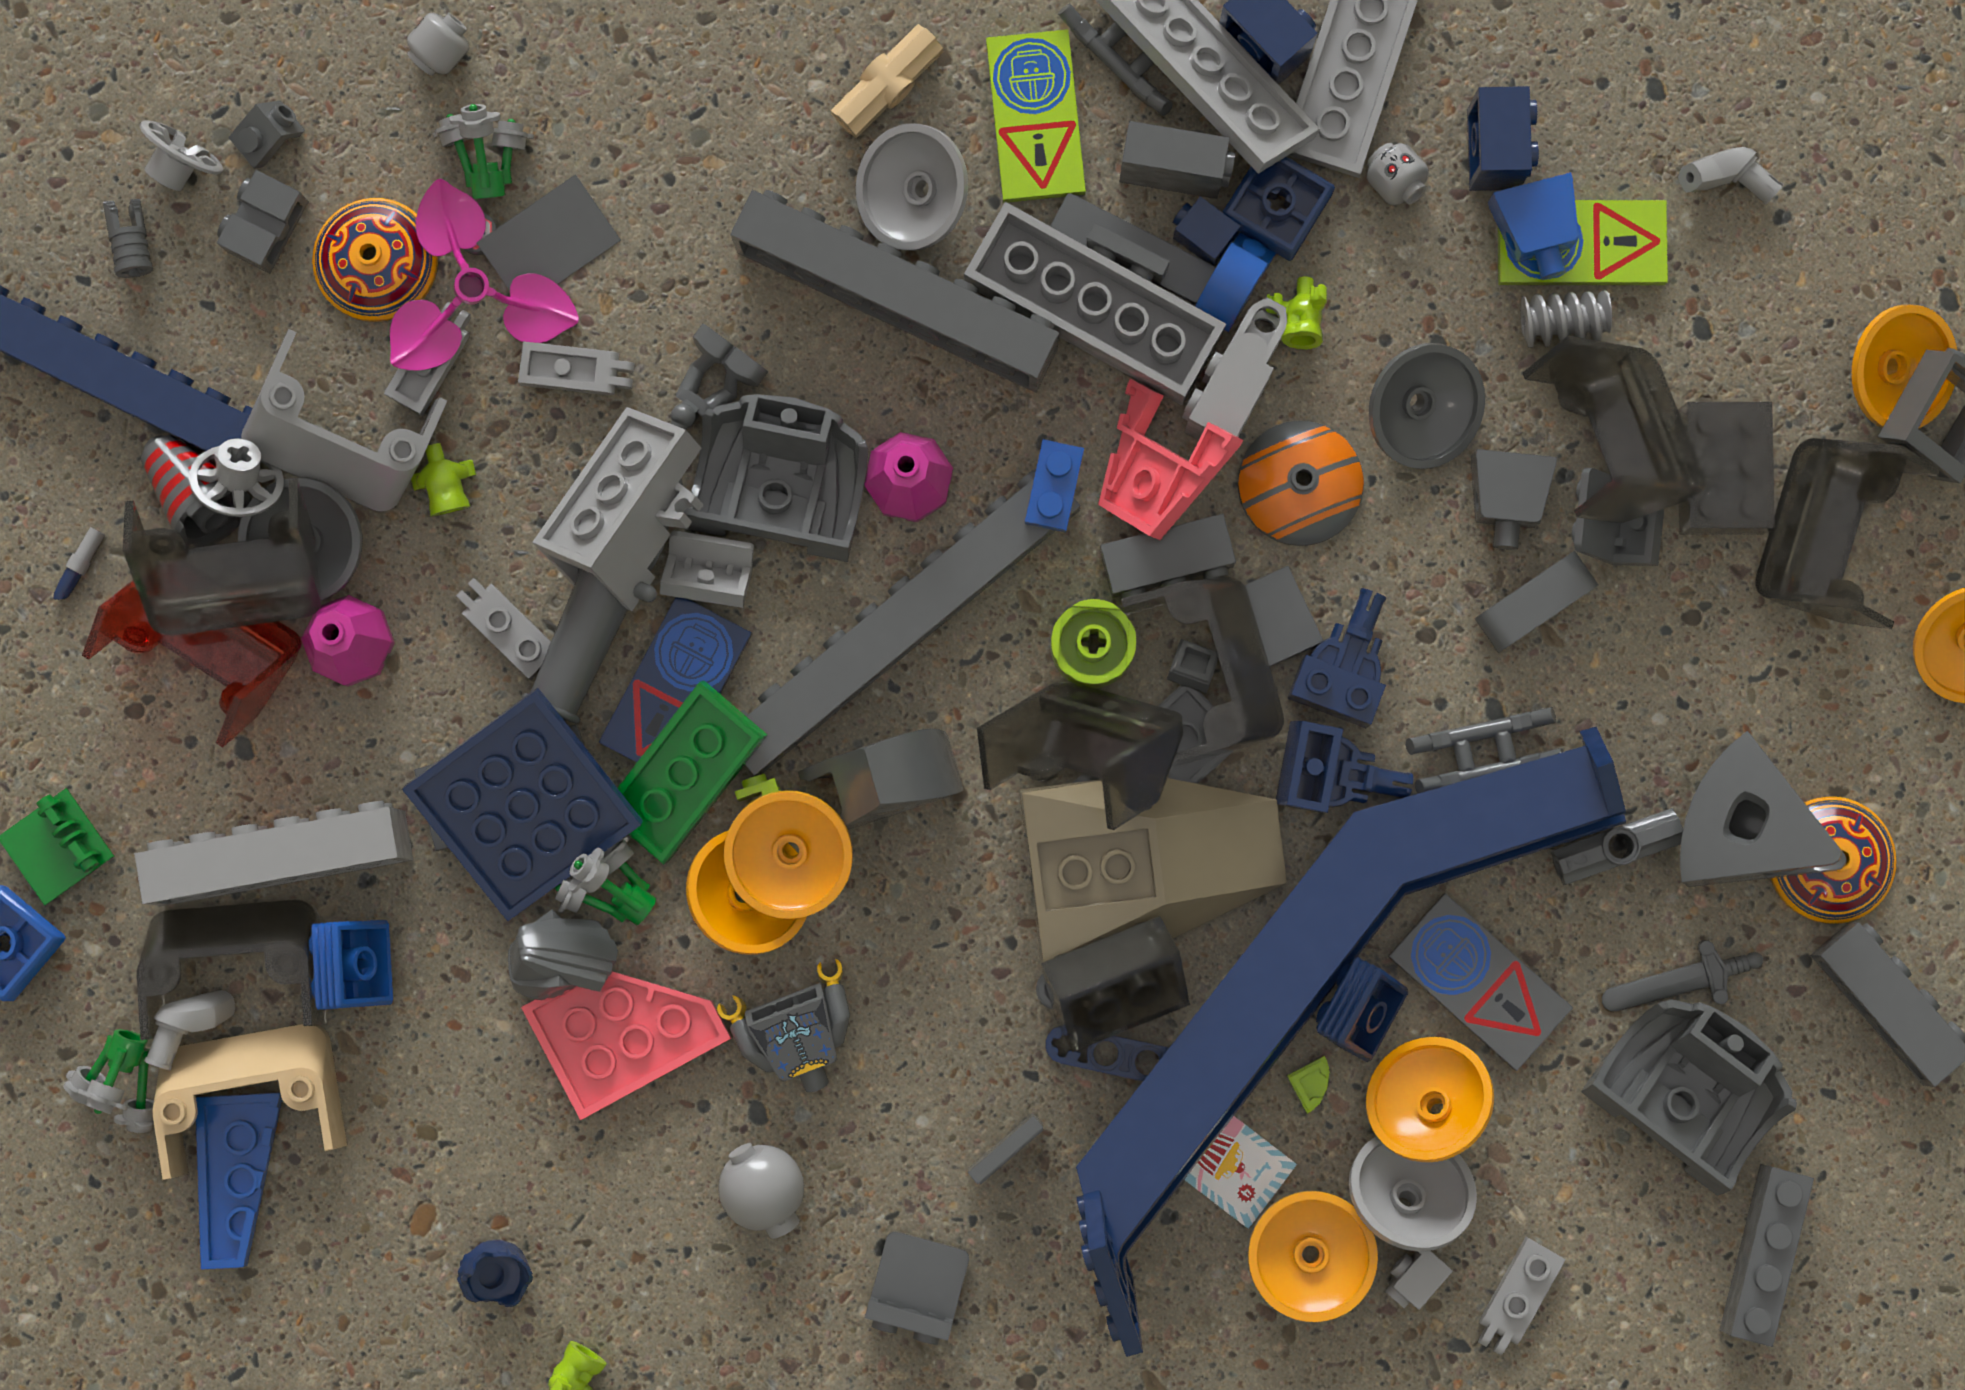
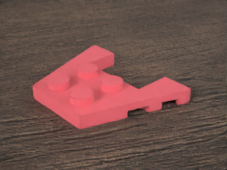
(1151, 483)

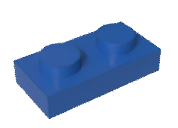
(1054, 485)

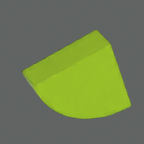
(1310, 1083)

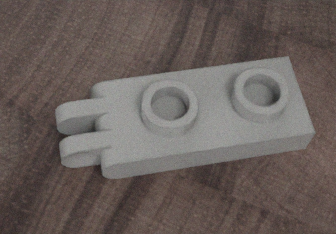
(573, 369)
(418, 388)
(506, 628)
(1519, 1294)

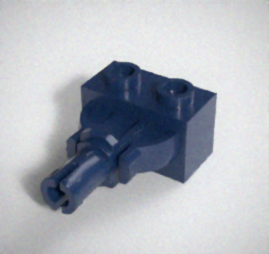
(1342, 675)
(1323, 770)

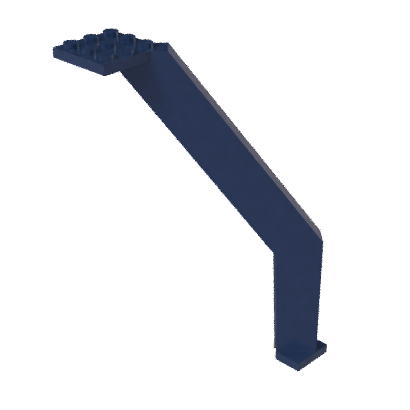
(1296, 965)

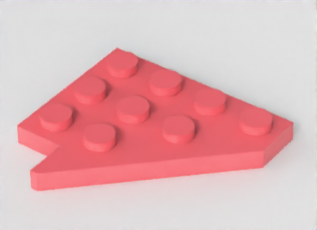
(621, 1037)

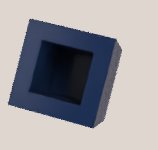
(1204, 230)

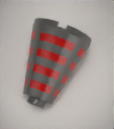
(168, 468)

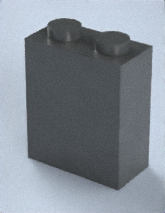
(1176, 160)

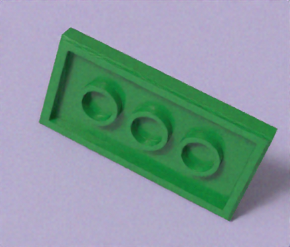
(688, 769)

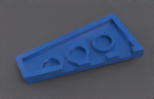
(232, 1167)

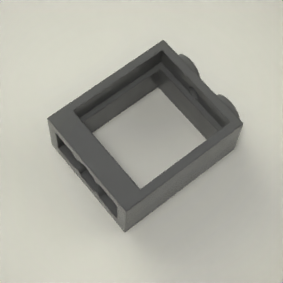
(1914, 404)

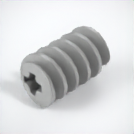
(1565, 318)

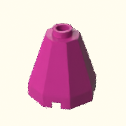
(911, 493)
(347, 640)

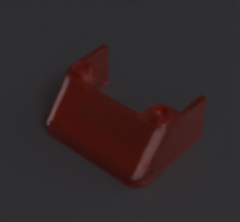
(242, 658)

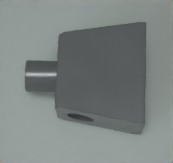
(1510, 492)

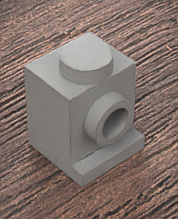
(1417, 1278)

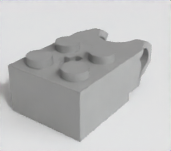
(1238, 375)

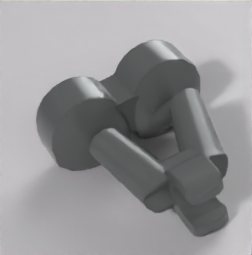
(736, 364)

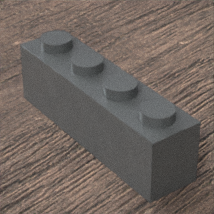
(1892, 1003)
(1766, 1255)

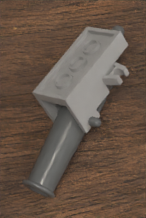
(609, 540)

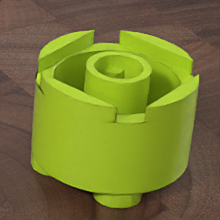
(1112, 628)

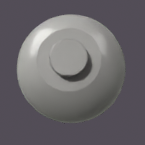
(762, 1189)

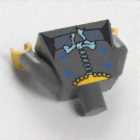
(794, 1032)

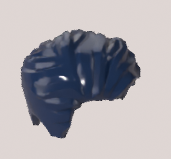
(494, 1273)

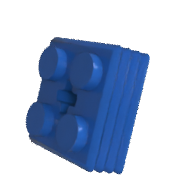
(31, 943)
(351, 964)

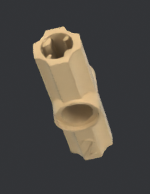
(887, 80)

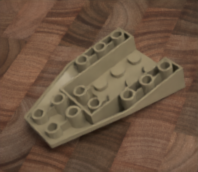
(1180, 860)

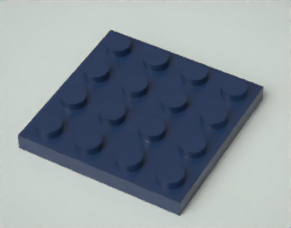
(522, 804)

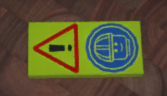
(1035, 116)
(1615, 246)

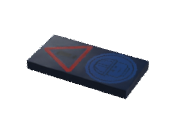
(686, 650)

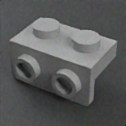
(707, 569)

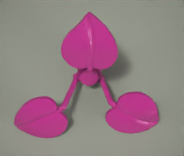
(424, 336)

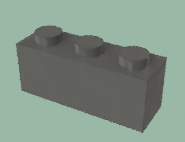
(1182, 554)

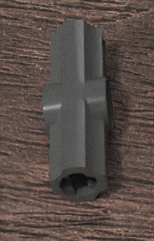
(1593, 854)

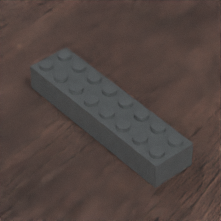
(895, 290)

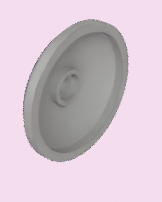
(893, 183)
(1439, 1195)

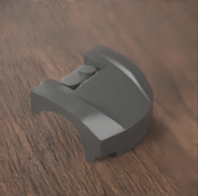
(780, 474)
(1695, 1087)

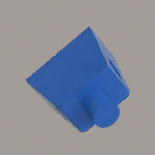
(1538, 221)

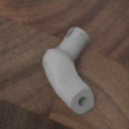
(1729, 166)
(187, 1016)

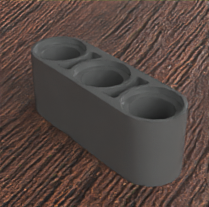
(1536, 601)

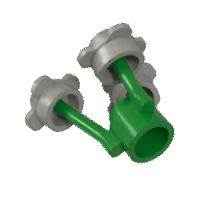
(477, 123)
(591, 872)
(94, 1090)

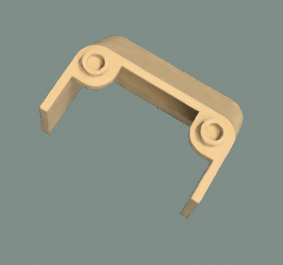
(293, 1055)

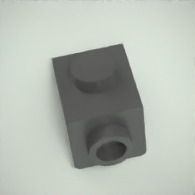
(265, 131)

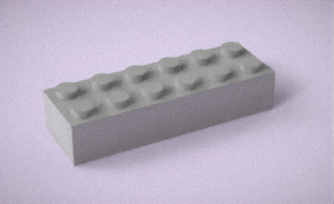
(1095, 303)
(273, 856)

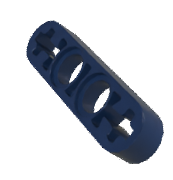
(1124, 1064)

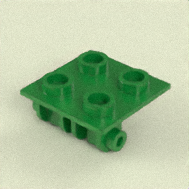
(55, 846)

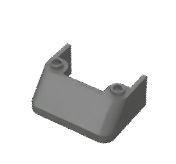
(311, 452)

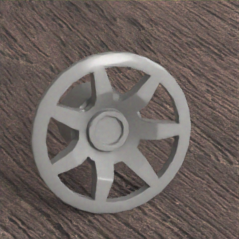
(171, 161)
(236, 472)

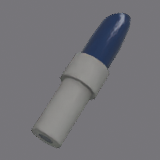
(78, 564)

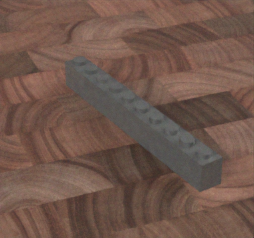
(896, 626)

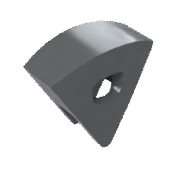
(891, 776)
(1751, 824)

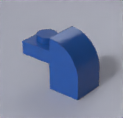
(1235, 279)

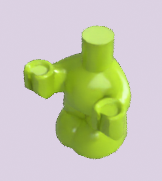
(1303, 314)
(443, 481)
(576, 1368)

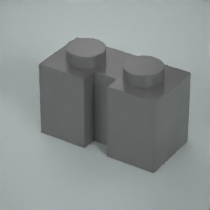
(262, 221)

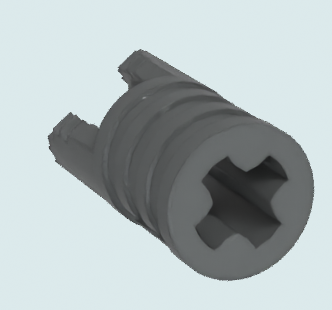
(129, 242)

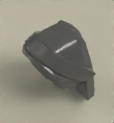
(559, 956)

